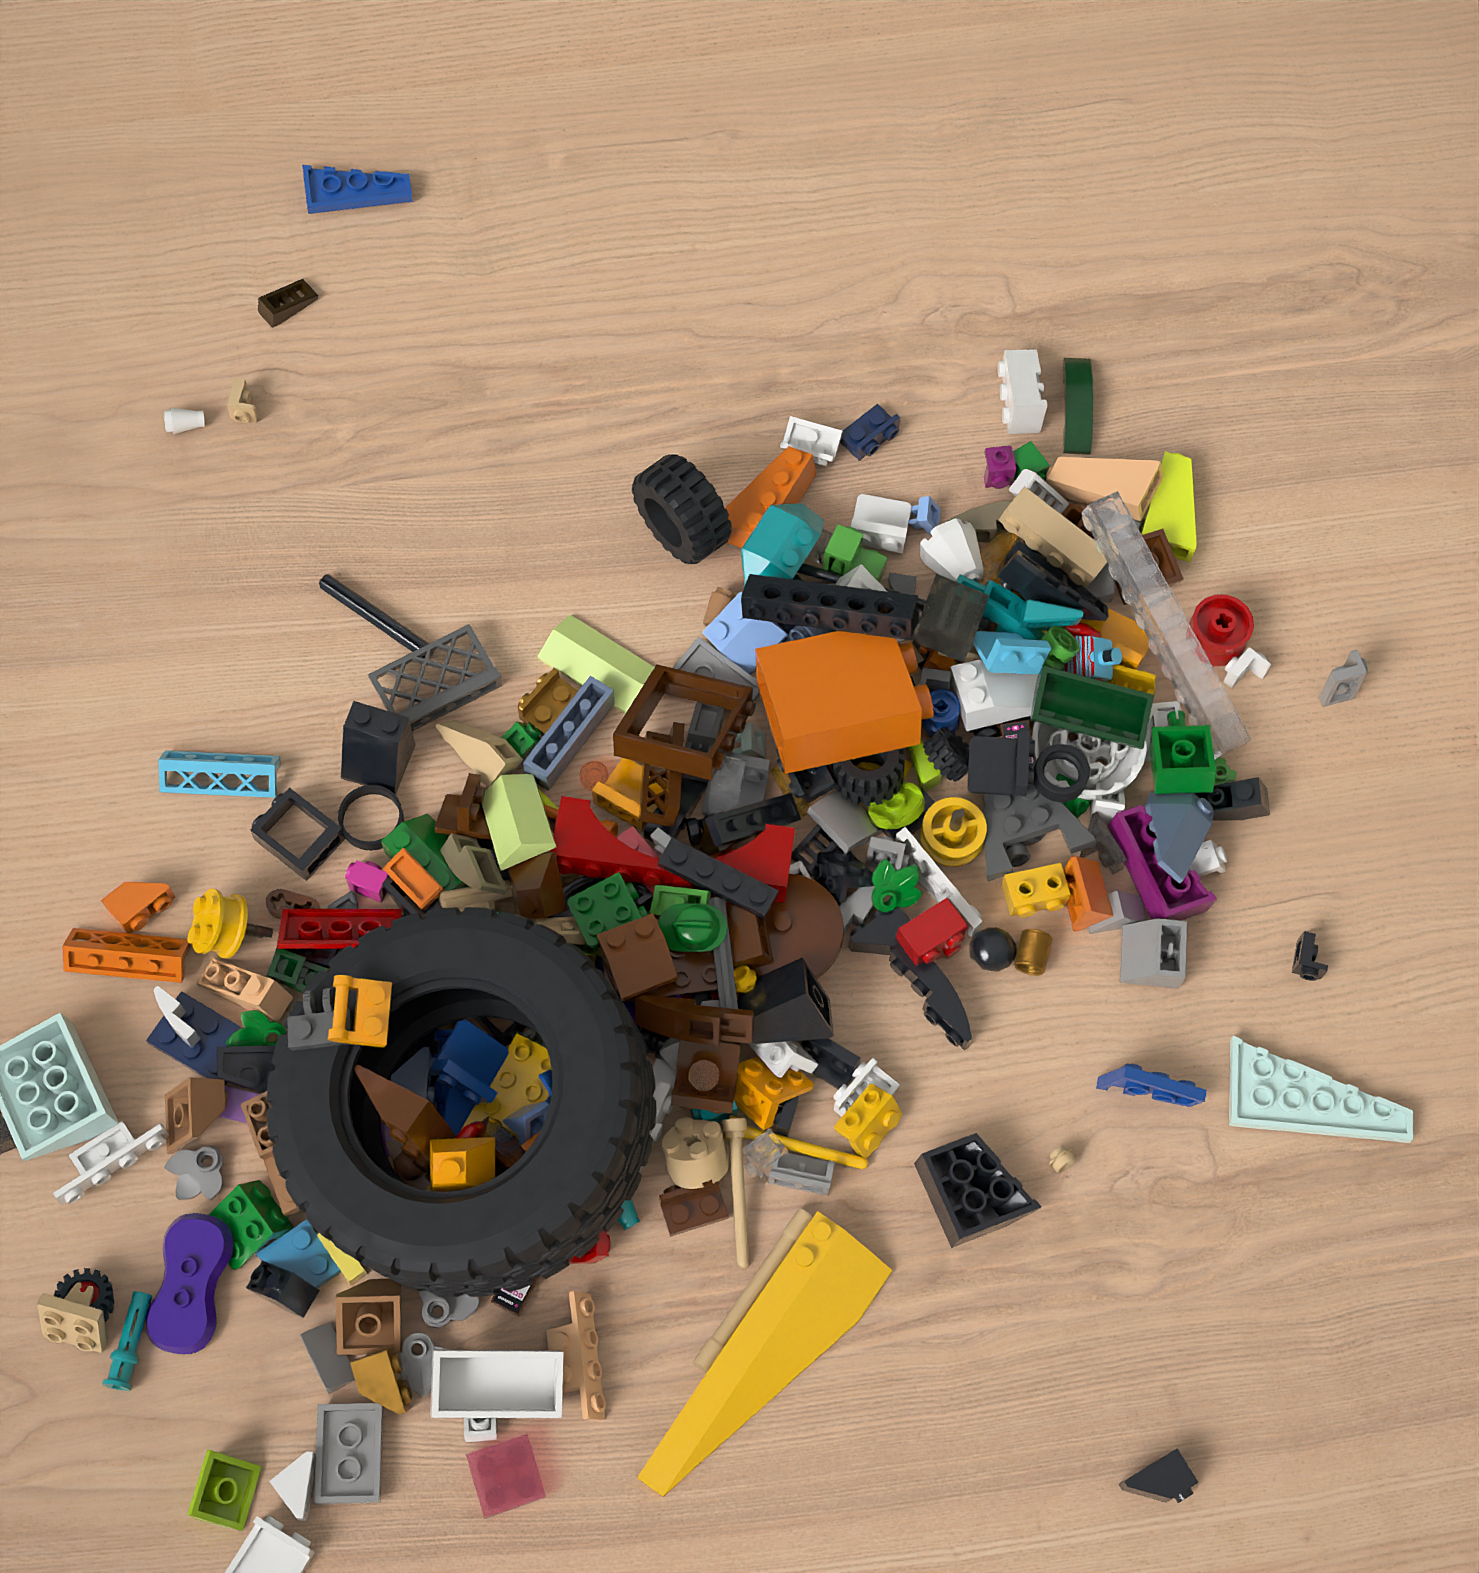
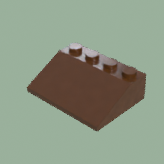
(408, 1116)

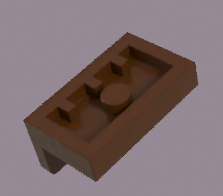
(692, 1208)

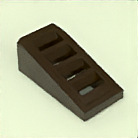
(275, 313)

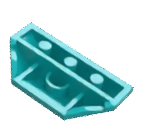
(781, 541)

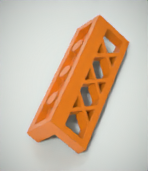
(125, 957)

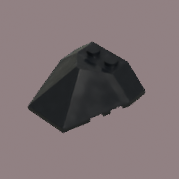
(1040, 581)

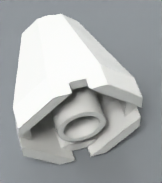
(953, 551)

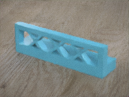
(218, 763)

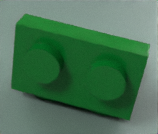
(605, 907)
(252, 1219)

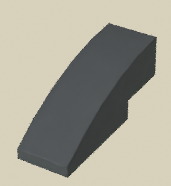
(703, 730)

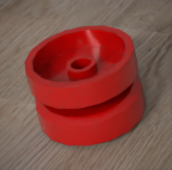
(1222, 627)

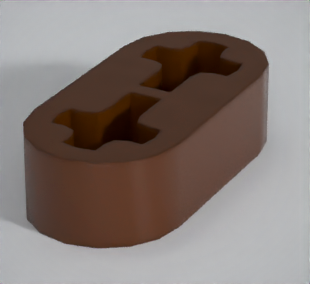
(291, 898)

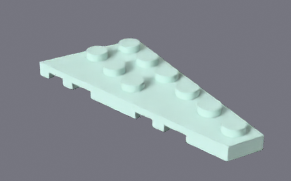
(1296, 1098)

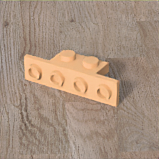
(580, 1355)

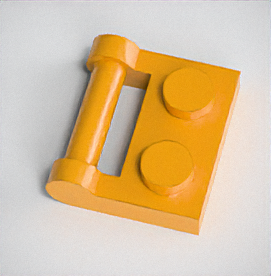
(370, 1011)

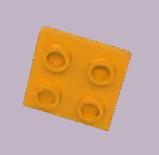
(622, 793)
(761, 1091)

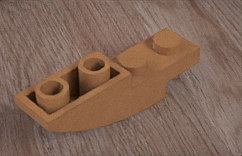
(256, 1116)

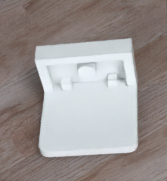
(882, 522)

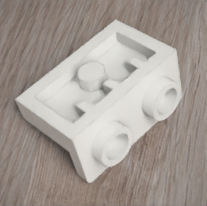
(782, 1055)

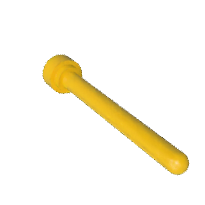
(811, 1149)

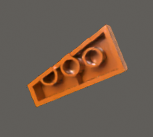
(779, 483)

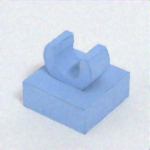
(927, 514)

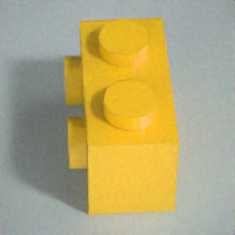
(1035, 890)

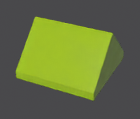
(224, 1490)

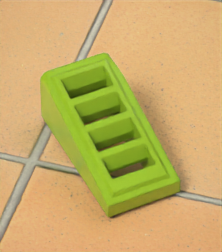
(926, 774)

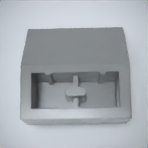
(1154, 953)

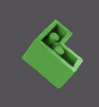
(846, 553)

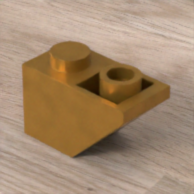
(381, 1381)

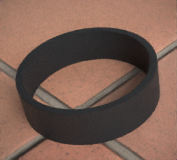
(357, 793)

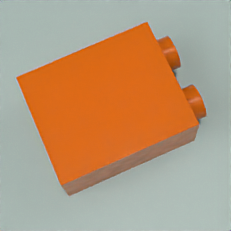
(840, 697)

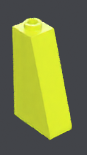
(1174, 506)

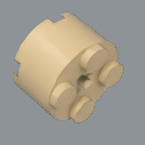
(695, 1152)

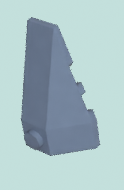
(1180, 829)

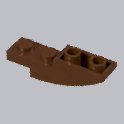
(691, 1022)

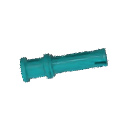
(139, 1303)

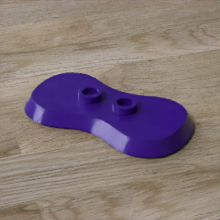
(184, 1309)

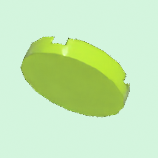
(900, 810)

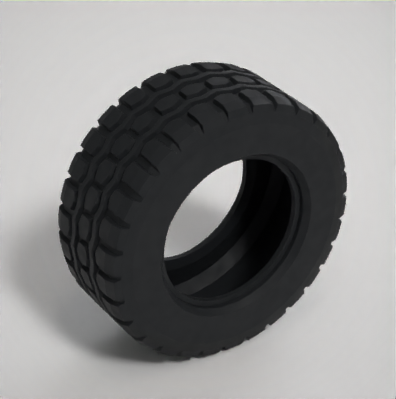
(555, 1194)

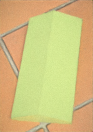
(582, 651)
(517, 819)

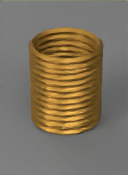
(1033, 952)

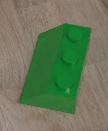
(424, 844)

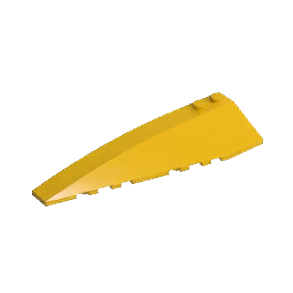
(795, 1319)

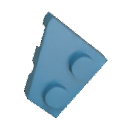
(301, 1254)

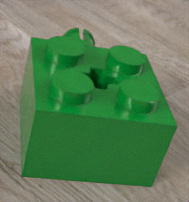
(1182, 757)

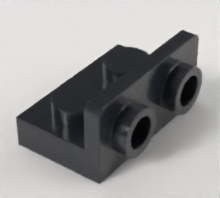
(834, 1061)

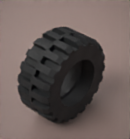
(681, 509)

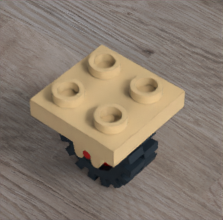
(78, 1311)

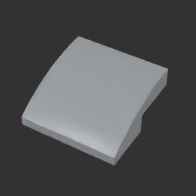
(844, 821)

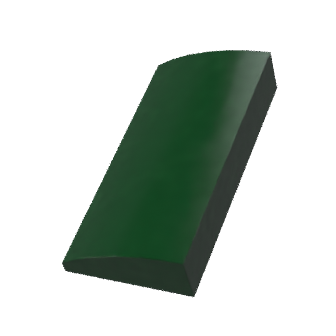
(1091, 707)

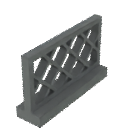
(452, 696)

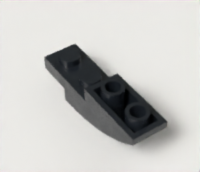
(942, 1001)

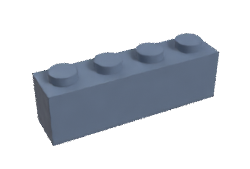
(569, 732)

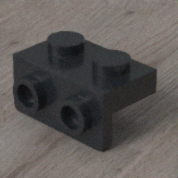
(810, 783)
(839, 872)

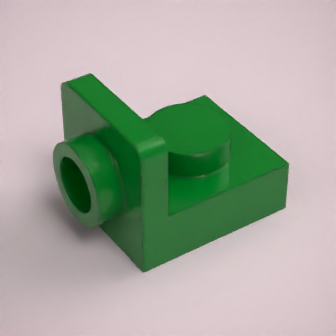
(522, 738)

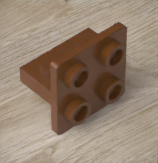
(464, 813)

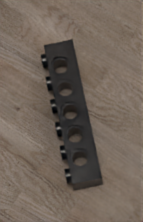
(830, 606)

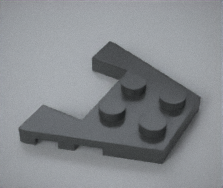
(1020, 818)

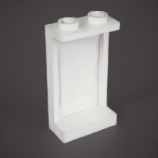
(271, 1550)

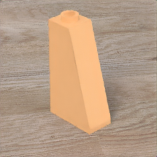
(1094, 478)

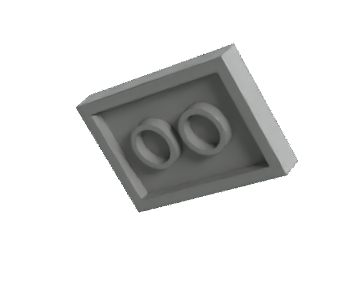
(348, 1453)

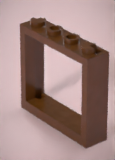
(693, 687)

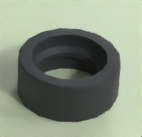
(1067, 753)

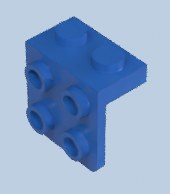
(470, 1062)

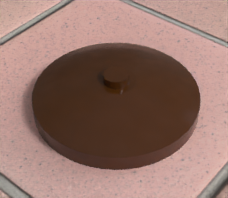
(804, 927)

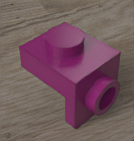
(1000, 467)

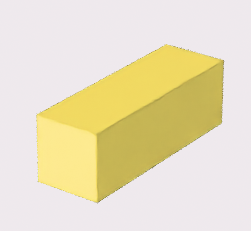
(349, 1266)

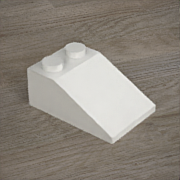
(989, 696)

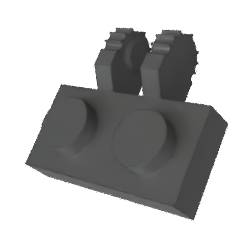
(312, 1029)

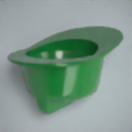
(693, 927)

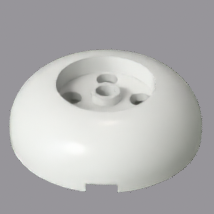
(1121, 768)

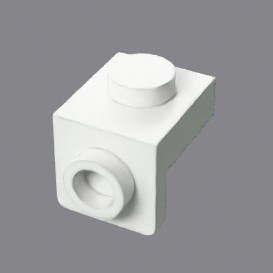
(1250, 660)

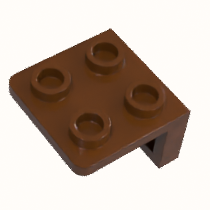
(722, 1096)

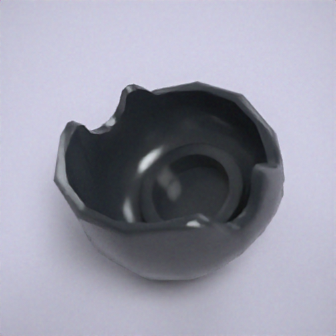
(993, 949)

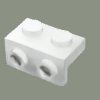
(813, 439)
(864, 1075)

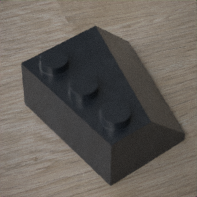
(971, 1190)

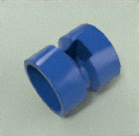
(945, 712)

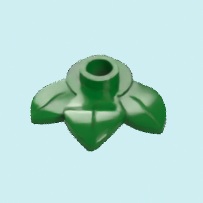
(898, 884)
(255, 1030)

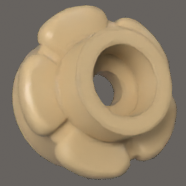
(1062, 1159)

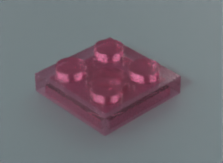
(506, 1476)

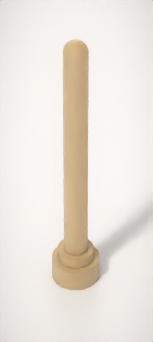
(735, 1131)

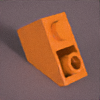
(136, 902)

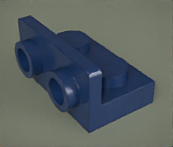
(869, 432)

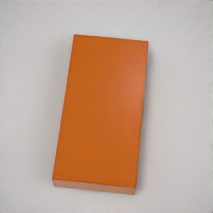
(413, 879)

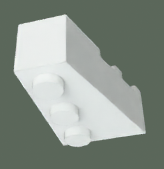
(1021, 391)

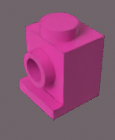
(367, 879)

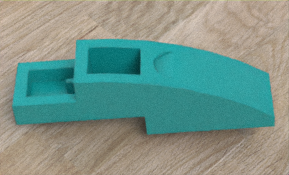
(1003, 608)

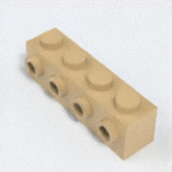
(1053, 537)

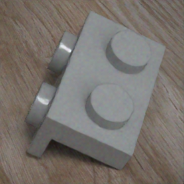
(886, 848)

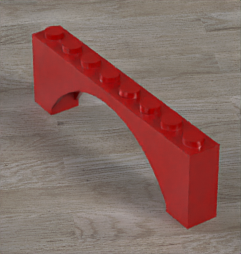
(592, 851)

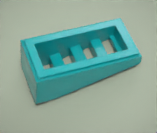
(1041, 614)

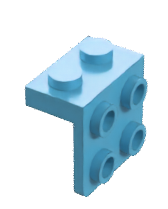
(1010, 652)

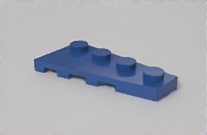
(343, 190)

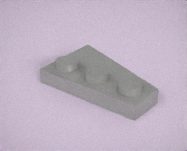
(707, 661)

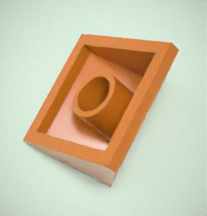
(1088, 896)

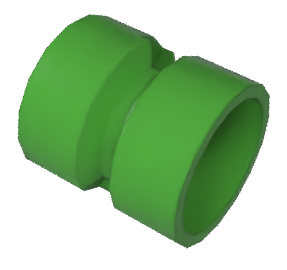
(1063, 647)

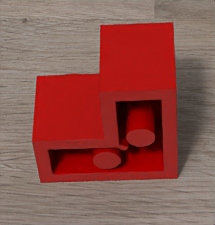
(933, 933)

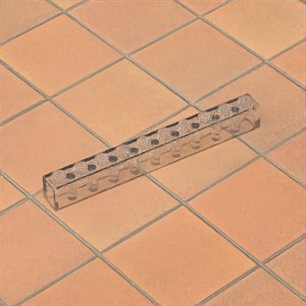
(1164, 623)

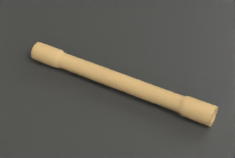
(717, 1342)

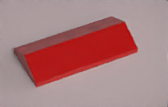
(330, 927)

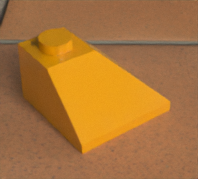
(461, 1163)

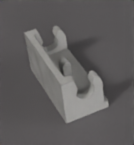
(802, 1173)

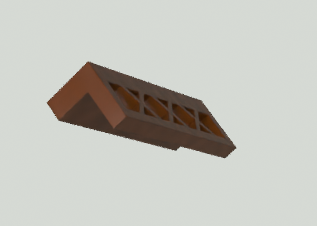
(671, 785)

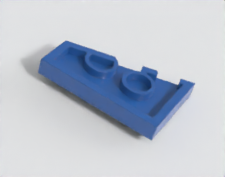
(1163, 1089)

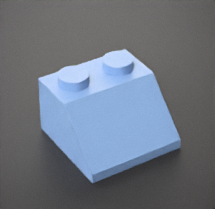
(740, 636)

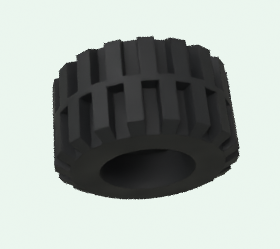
(874, 784)

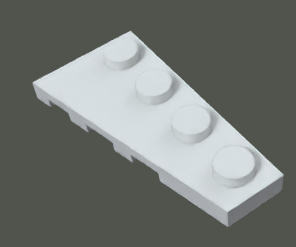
(936, 883)

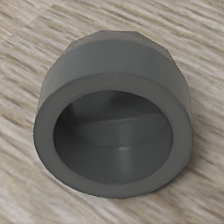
(1018, 854)

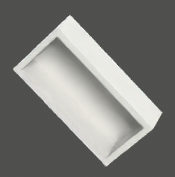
(496, 1383)

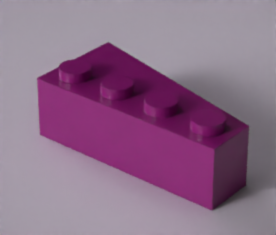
(1158, 890)

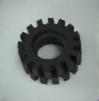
(948, 753)

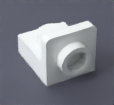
(1209, 859)

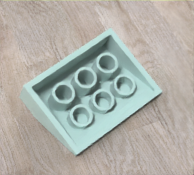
(51, 1090)

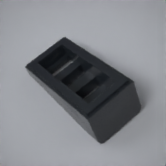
(804, 845)

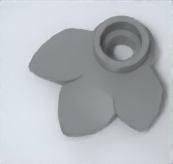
(193, 1175)
(454, 1308)
(418, 1367)

